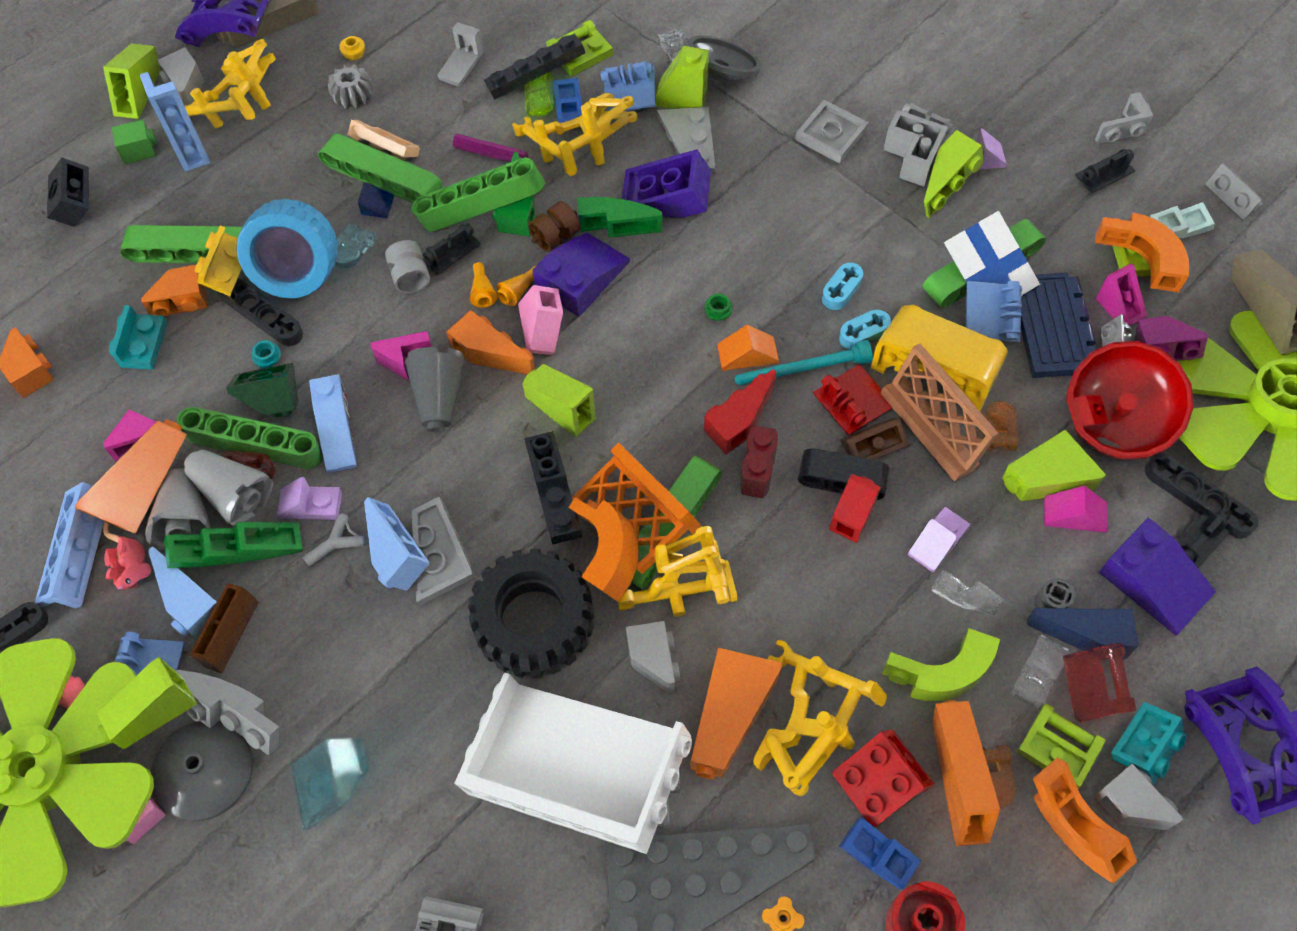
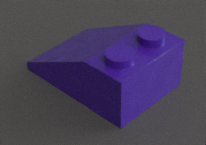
(671, 185)
(580, 271)
(1158, 576)

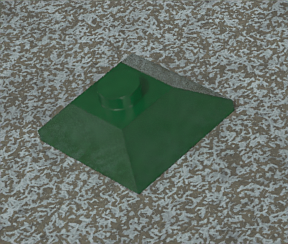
(267, 389)

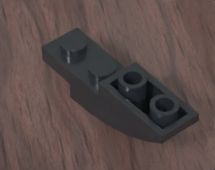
(552, 487)

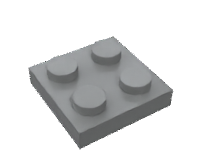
(831, 131)

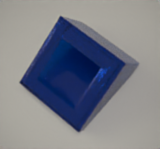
(375, 201)

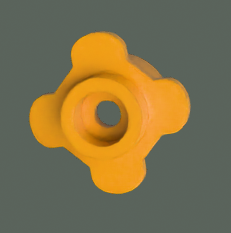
(785, 908)

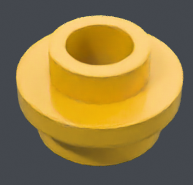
(352, 47)

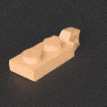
(382, 140)

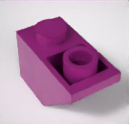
(1172, 336)

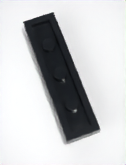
(534, 66)

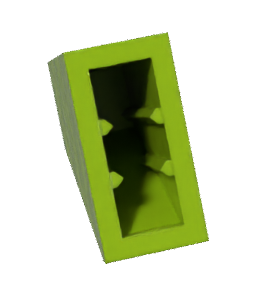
(124, 79)
(684, 80)
(561, 398)
(1052, 468)
(145, 704)

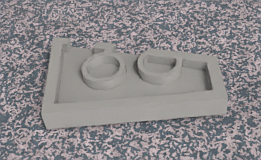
(689, 131)
(442, 548)

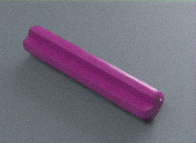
(486, 148)

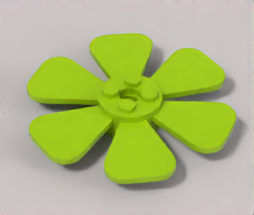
(1227, 432)
(46, 771)

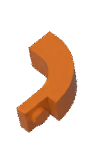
(1154, 243)
(616, 551)
(1078, 826)

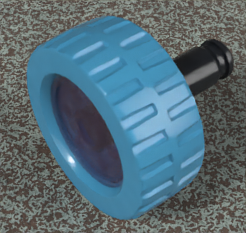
(287, 248)

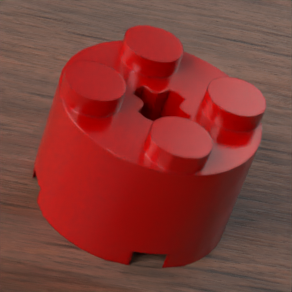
(925, 899)

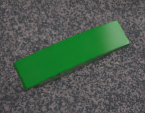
(233, 545)

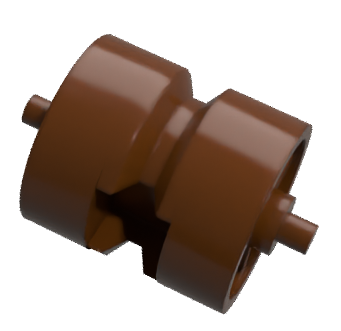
(550, 228)

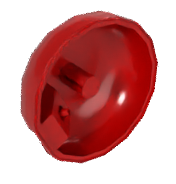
(1132, 403)

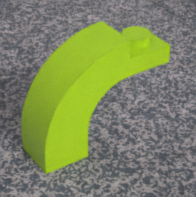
(949, 679)

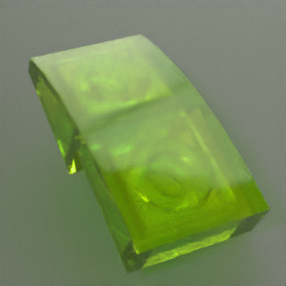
(539, 96)

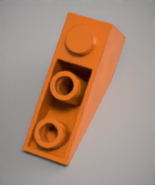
(487, 346)

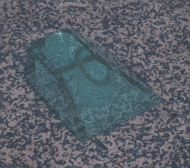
(328, 778)

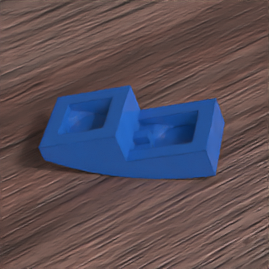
(567, 99)
(880, 854)

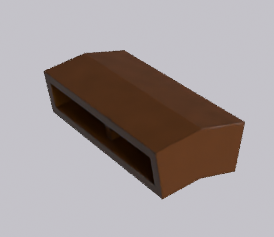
(224, 628)

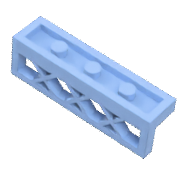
(176, 123)
(70, 553)

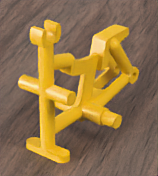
(237, 72)
(594, 124)
(672, 564)
(828, 729)

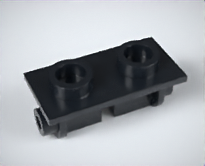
(1107, 171)
(451, 249)
(1204, 536)

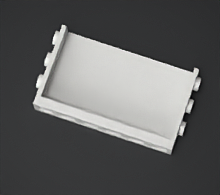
(574, 764)

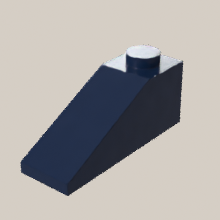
(1087, 627)

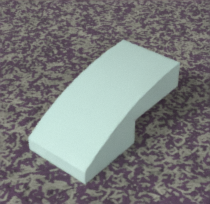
(1187, 221)

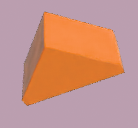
(747, 349)

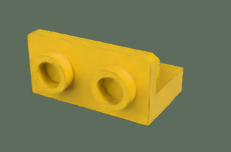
(221, 265)

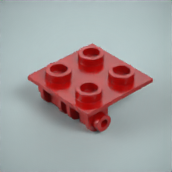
(852, 399)

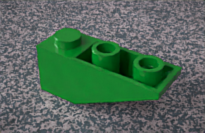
(515, 216)

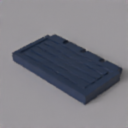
(1056, 326)

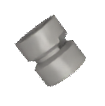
(407, 266)

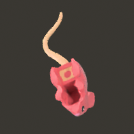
(126, 561)

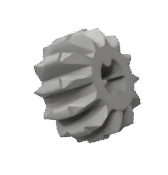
(350, 86)

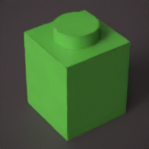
(134, 141)

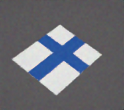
(991, 254)

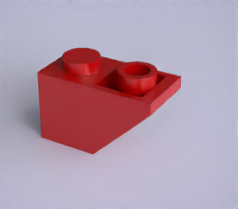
(855, 507)

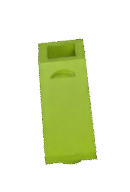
(953, 165)

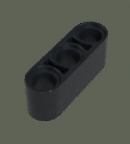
(832, 471)

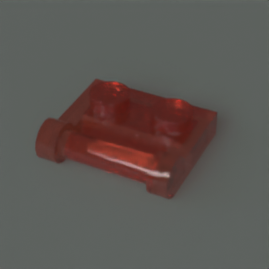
(1088, 682)

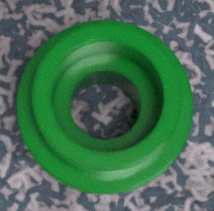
(718, 301)

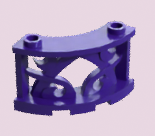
(232, 17)
(1261, 695)

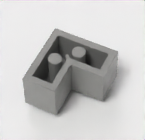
(916, 142)

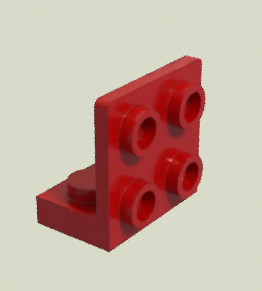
(882, 777)

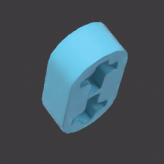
(837, 283)
(862, 326)

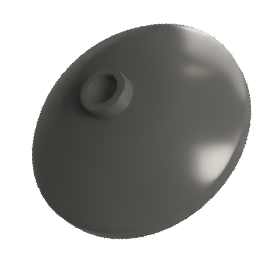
(727, 59)
(214, 784)

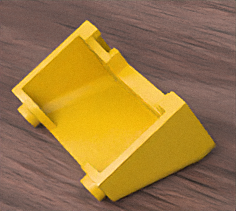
(962, 353)

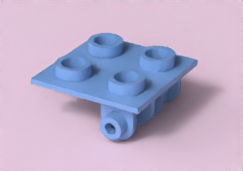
(634, 82)
(994, 309)
(140, 652)

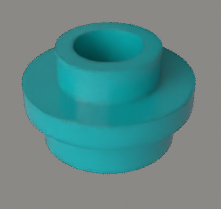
(263, 348)

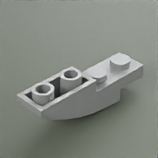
(232, 706)

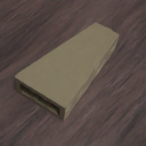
(277, 16)
(1270, 295)

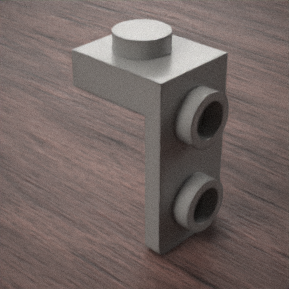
(464, 57)
(1136, 121)

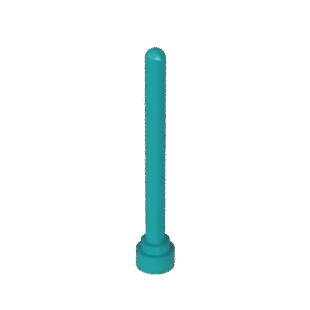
(860, 353)

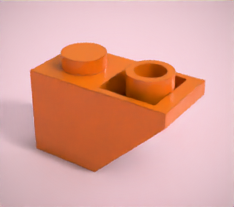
(176, 293)
(22, 365)

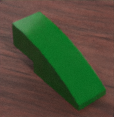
(618, 216)

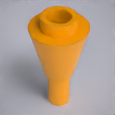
(513, 289)
(482, 291)

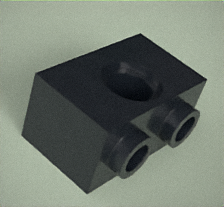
(68, 192)

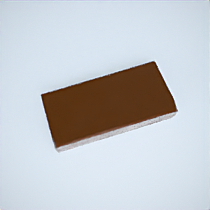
(876, 440)

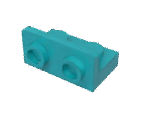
(137, 339)
(1151, 741)

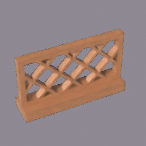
(928, 421)

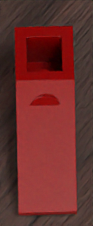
(732, 421)

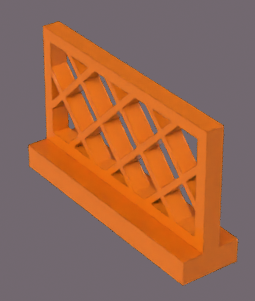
(655, 494)

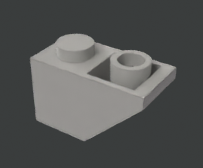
(184, 73)
(650, 654)
(1136, 802)

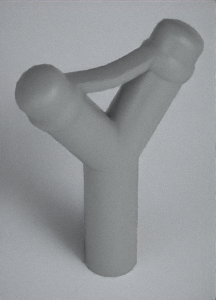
(335, 541)

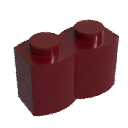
(758, 461)

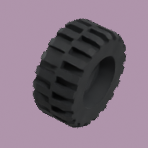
(522, 575)

